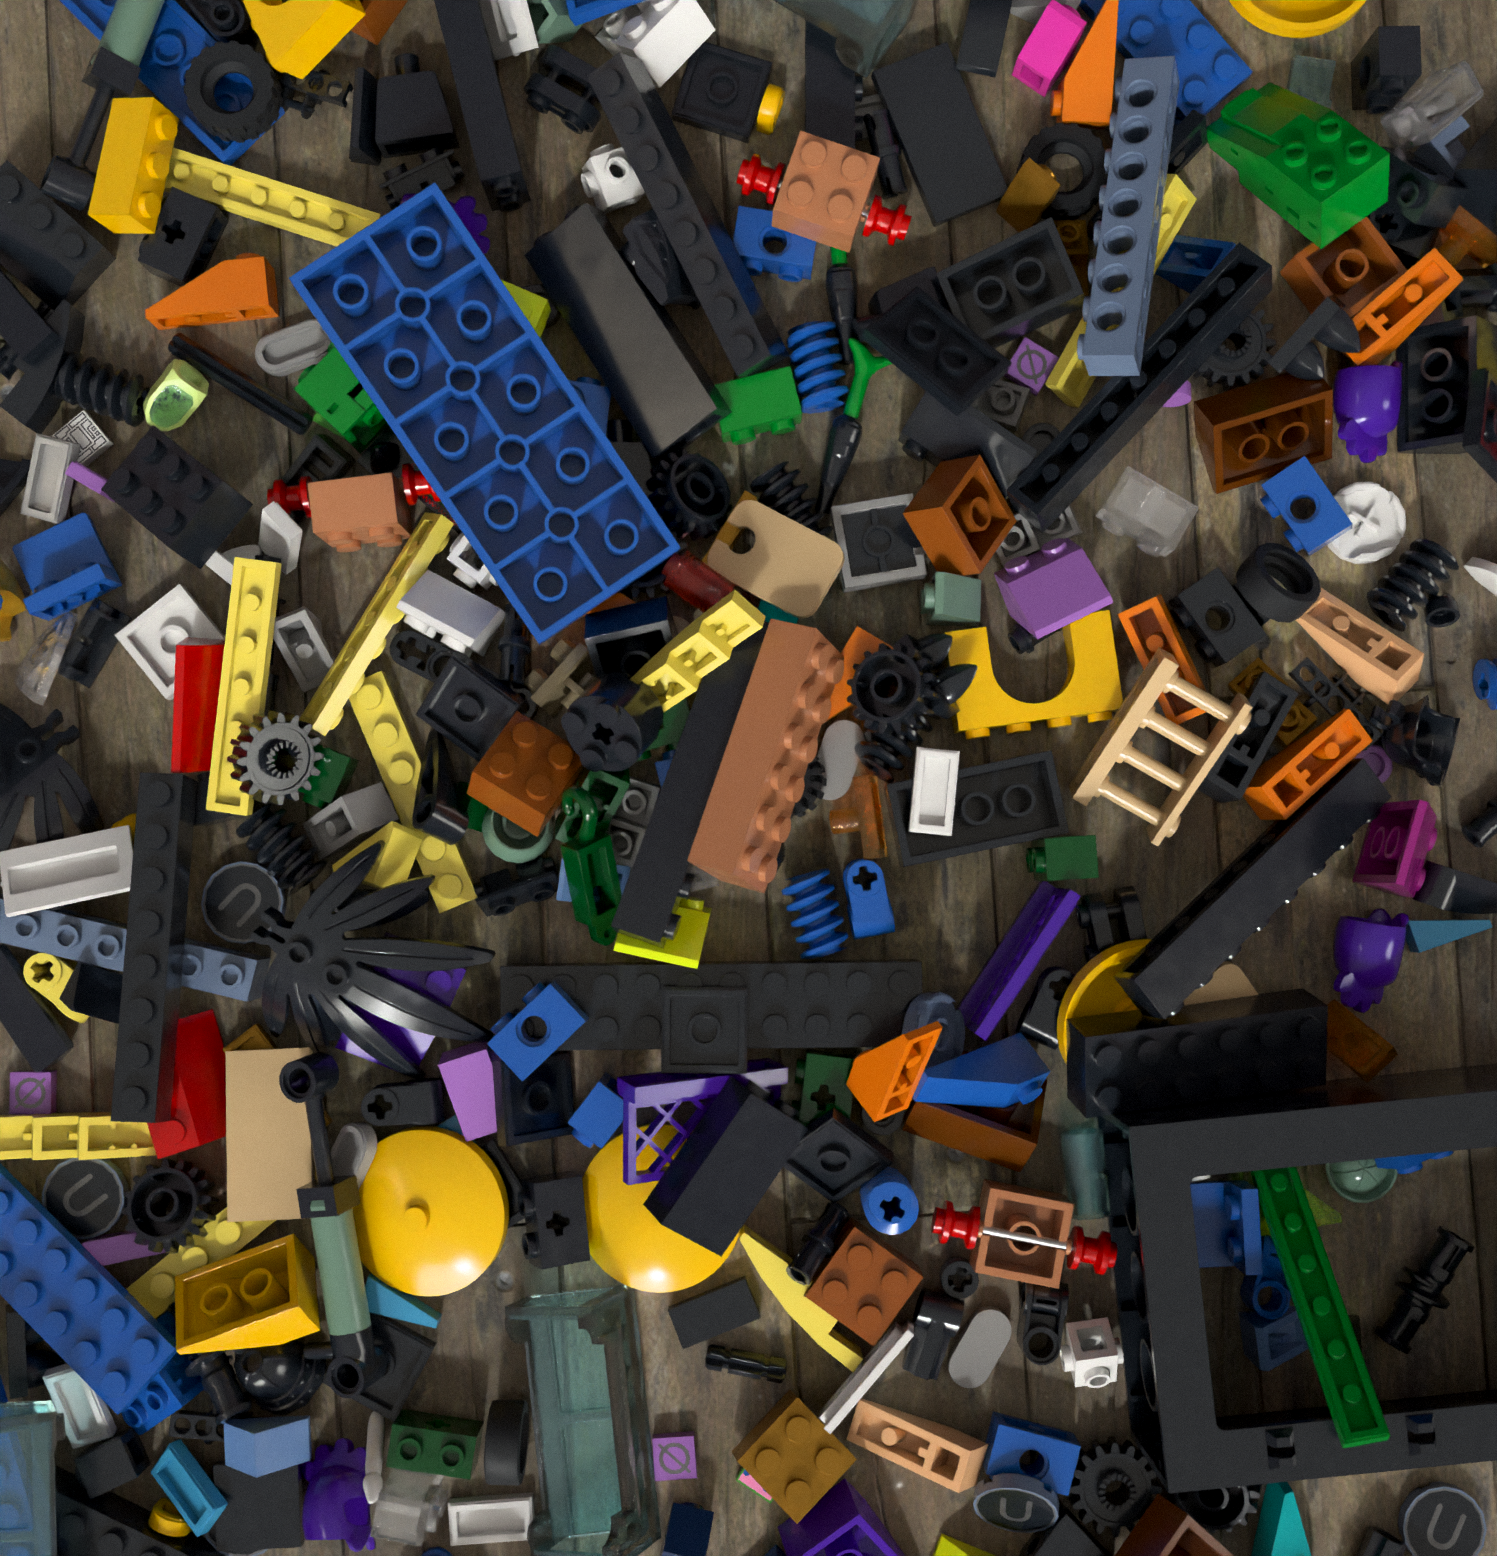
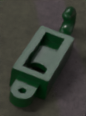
(589, 864)

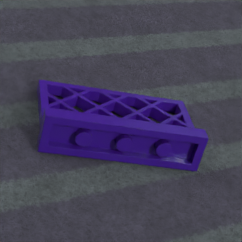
(1016, 957)
(673, 1089)

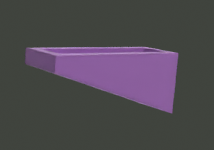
(116, 1248)

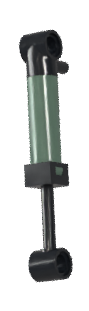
(113, 75)
(330, 1207)

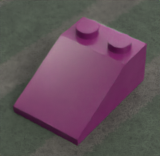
(1397, 848)

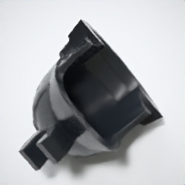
(1417, 737)
(279, 1376)

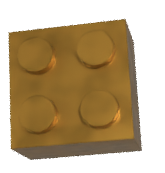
(793, 1456)

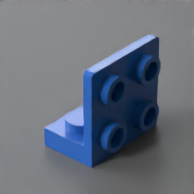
(65, 567)
(1227, 1225)
(166, 1392)

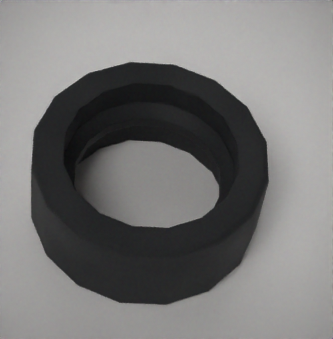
(1267, 595)
(506, 1442)

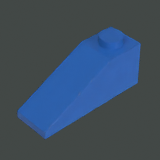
(987, 1076)

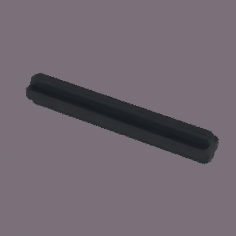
(240, 383)

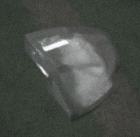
(43, 659)

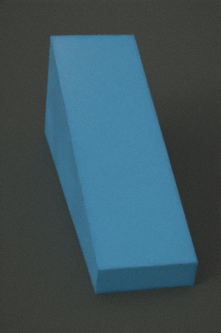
(1428, 934)
(399, 1305)

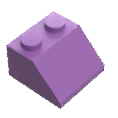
(1051, 587)

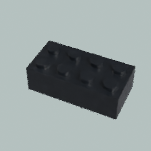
(992, 809)

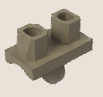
(567, 680)

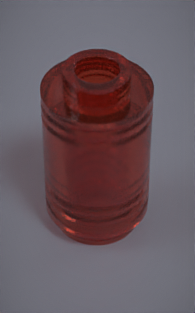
(696, 581)

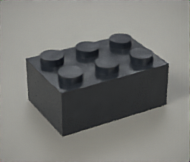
(1013, 285)
(176, 497)

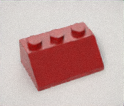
(195, 702)
(198, 1088)

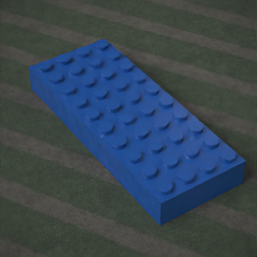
(485, 413)

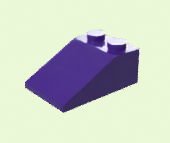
(437, 984)
(839, 1526)

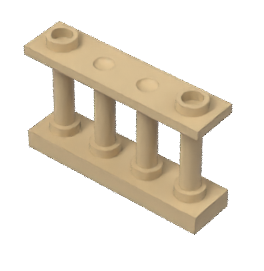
(1138, 711)

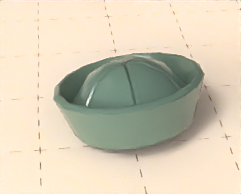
(512, 841)
(1360, 1180)

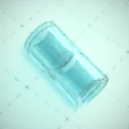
(1083, 1168)

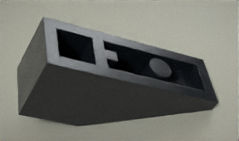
(1245, 751)

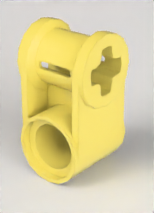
(53, 986)

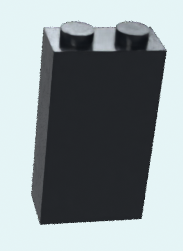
(726, 1165)

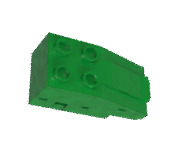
(1302, 160)
(329, 392)

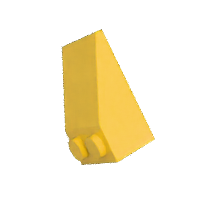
(248, 1299)

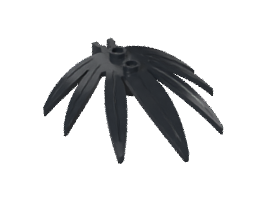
(35, 769)
(323, 962)

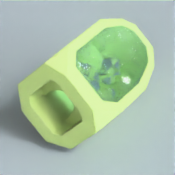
(175, 396)

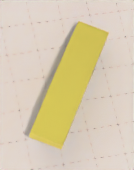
(699, 649)
(72, 1136)
(772, 1266)

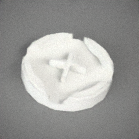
(1376, 522)

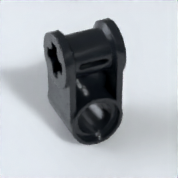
(1404, 237)
(1041, 1011)
(412, 1103)
(1042, 1311)

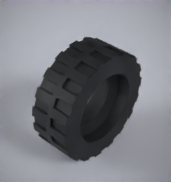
(210, 68)
(1090, 154)

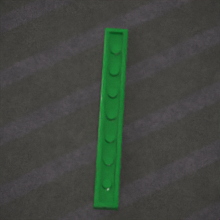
(1320, 1308)

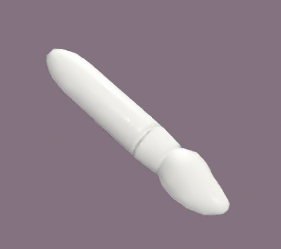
(374, 1457)

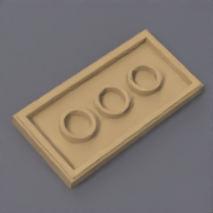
(264, 1137)

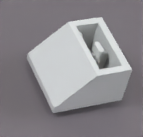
(658, 34)
(448, 609)

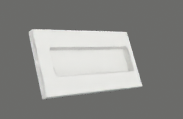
(508, 27)
(66, 870)
(866, 1374)

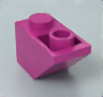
(1049, 47)

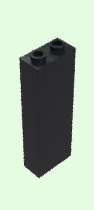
(483, 103)
(626, 332)

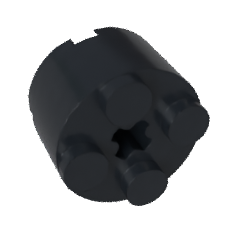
(612, 722)

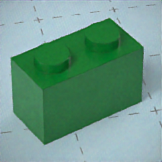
(759, 405)

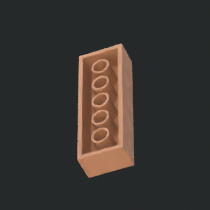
(767, 756)

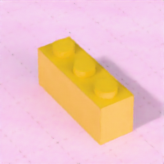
(133, 165)

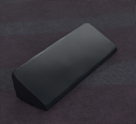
(29, 1017)

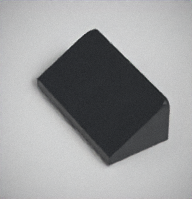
(363, 124)
(94, 992)

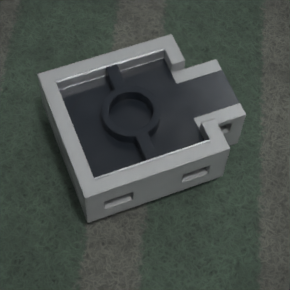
(877, 543)

